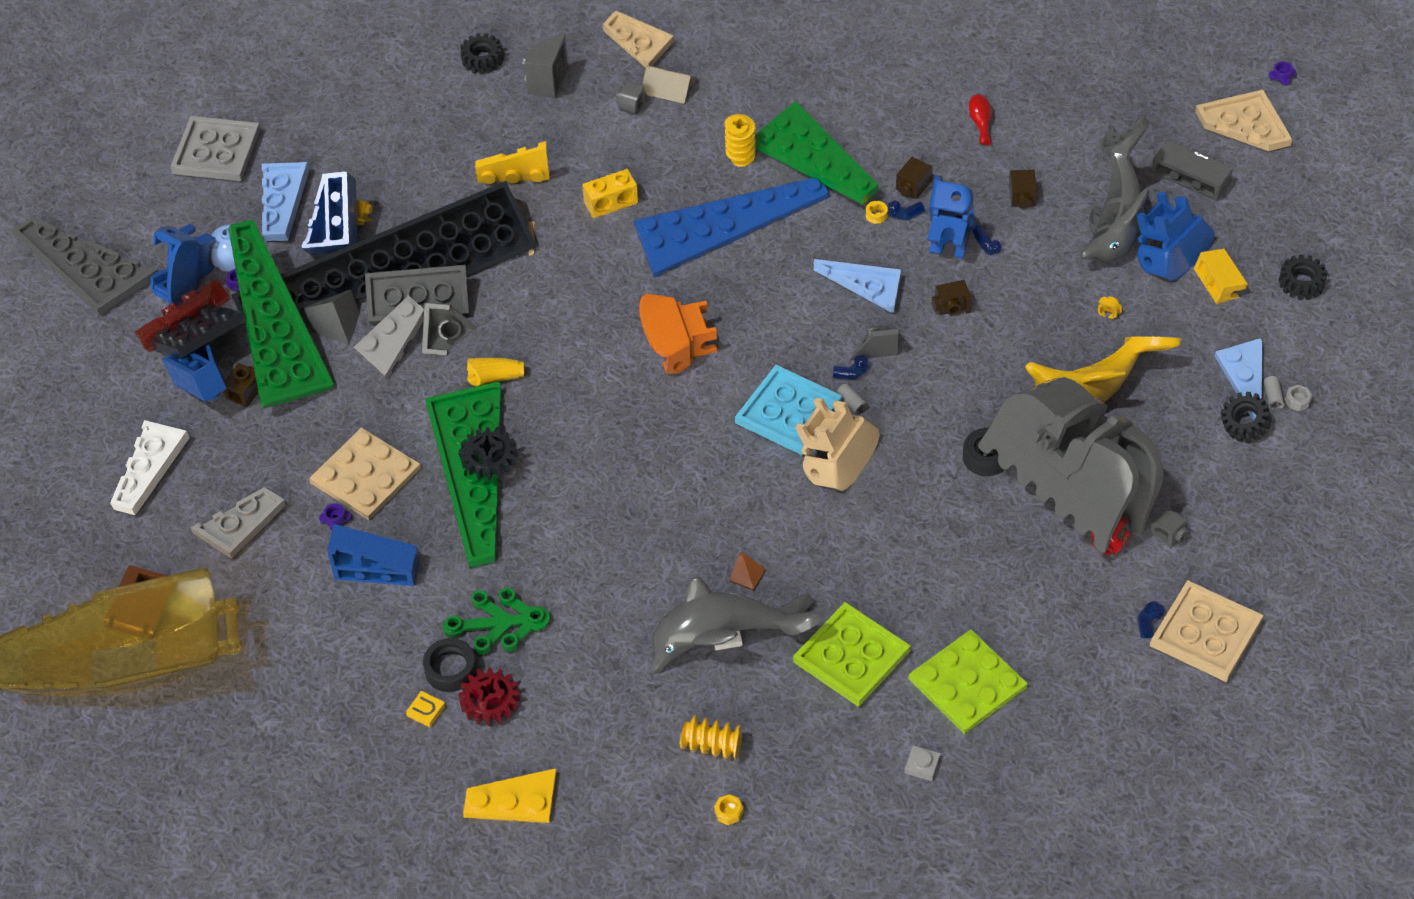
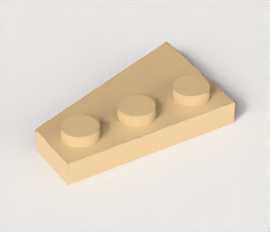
(638, 38)

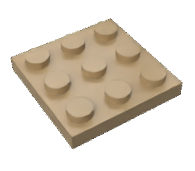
(365, 473)
(1206, 631)

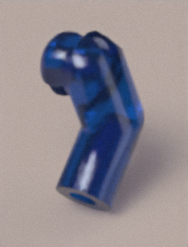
(902, 213)

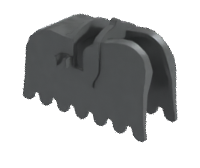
(1078, 458)

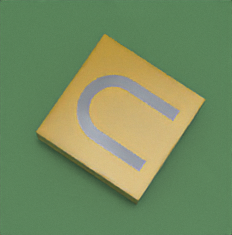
(425, 709)

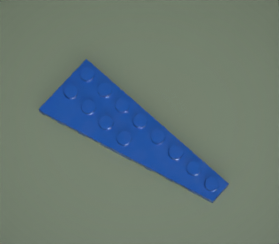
(692, 231)

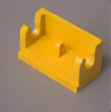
(1219, 275)

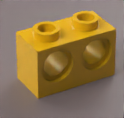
(610, 193)

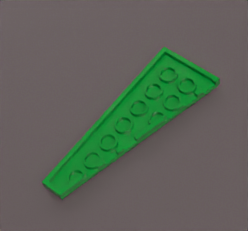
(279, 342)
(473, 499)

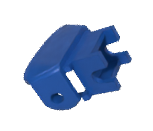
(950, 218)
(1182, 236)
(185, 262)

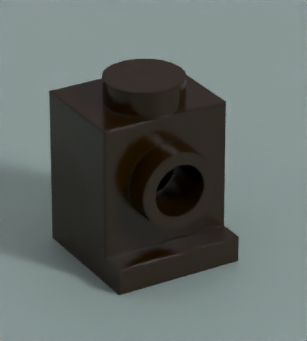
(952, 298)

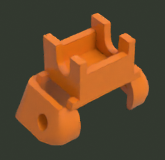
(676, 330)

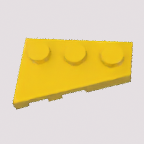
(520, 166)
(513, 799)

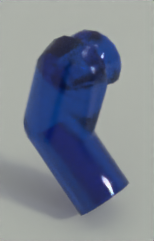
(981, 236)
(852, 372)
(1146, 616)

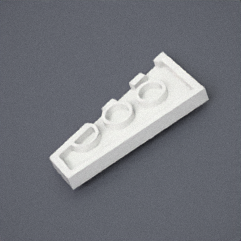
(150, 461)

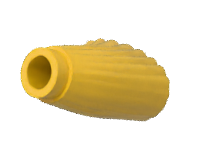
(491, 370)

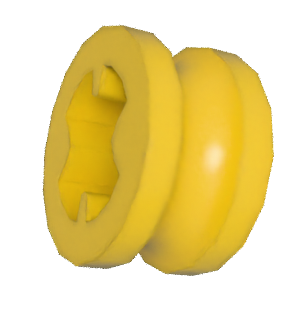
(874, 207)

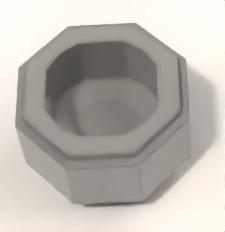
(1298, 397)

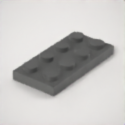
(423, 285)

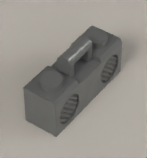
(1192, 169)

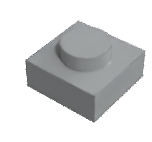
(922, 763)

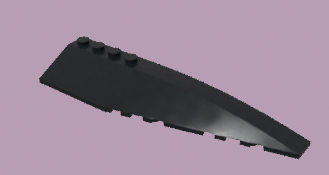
(467, 232)

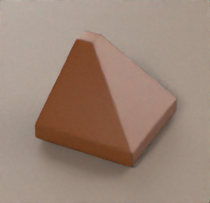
(746, 572)

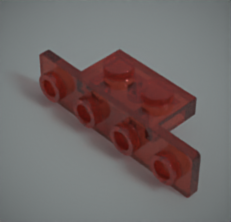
(211, 293)

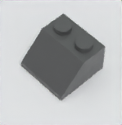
(546, 66)

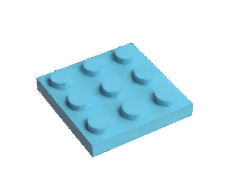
(782, 403)

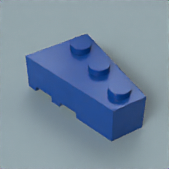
(334, 215)
(197, 373)
(371, 558)

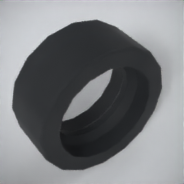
(445, 647)

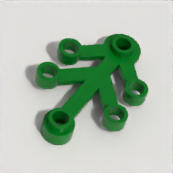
(499, 622)

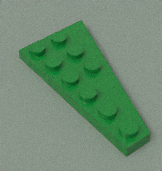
(808, 148)

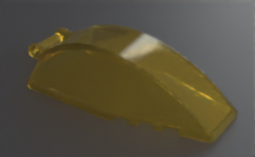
(122, 640)

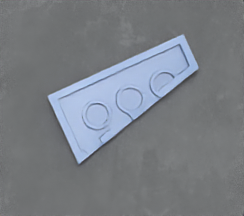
(282, 194)

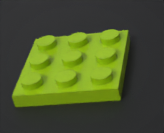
(851, 654)
(967, 681)

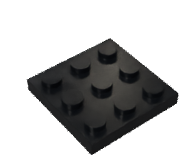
(196, 330)

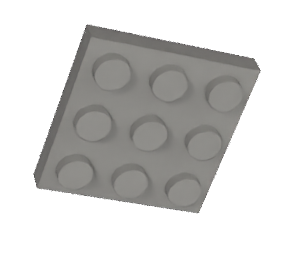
(215, 148)

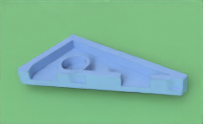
(1243, 367)

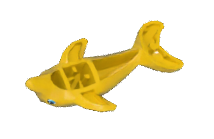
(1106, 376)

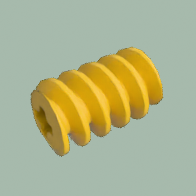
(740, 139)
(711, 738)

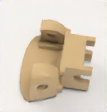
(845, 437)

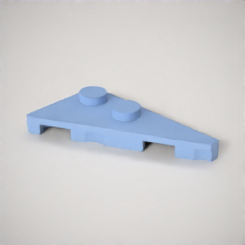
(871, 282)

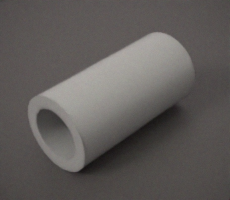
(1273, 392)
(852, 399)

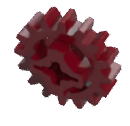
(491, 698)

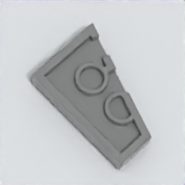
(386, 342)
(239, 525)

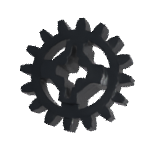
(488, 453)

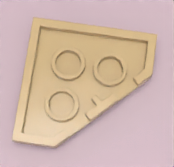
(1246, 119)

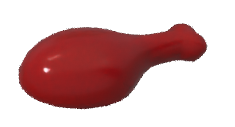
(981, 114)

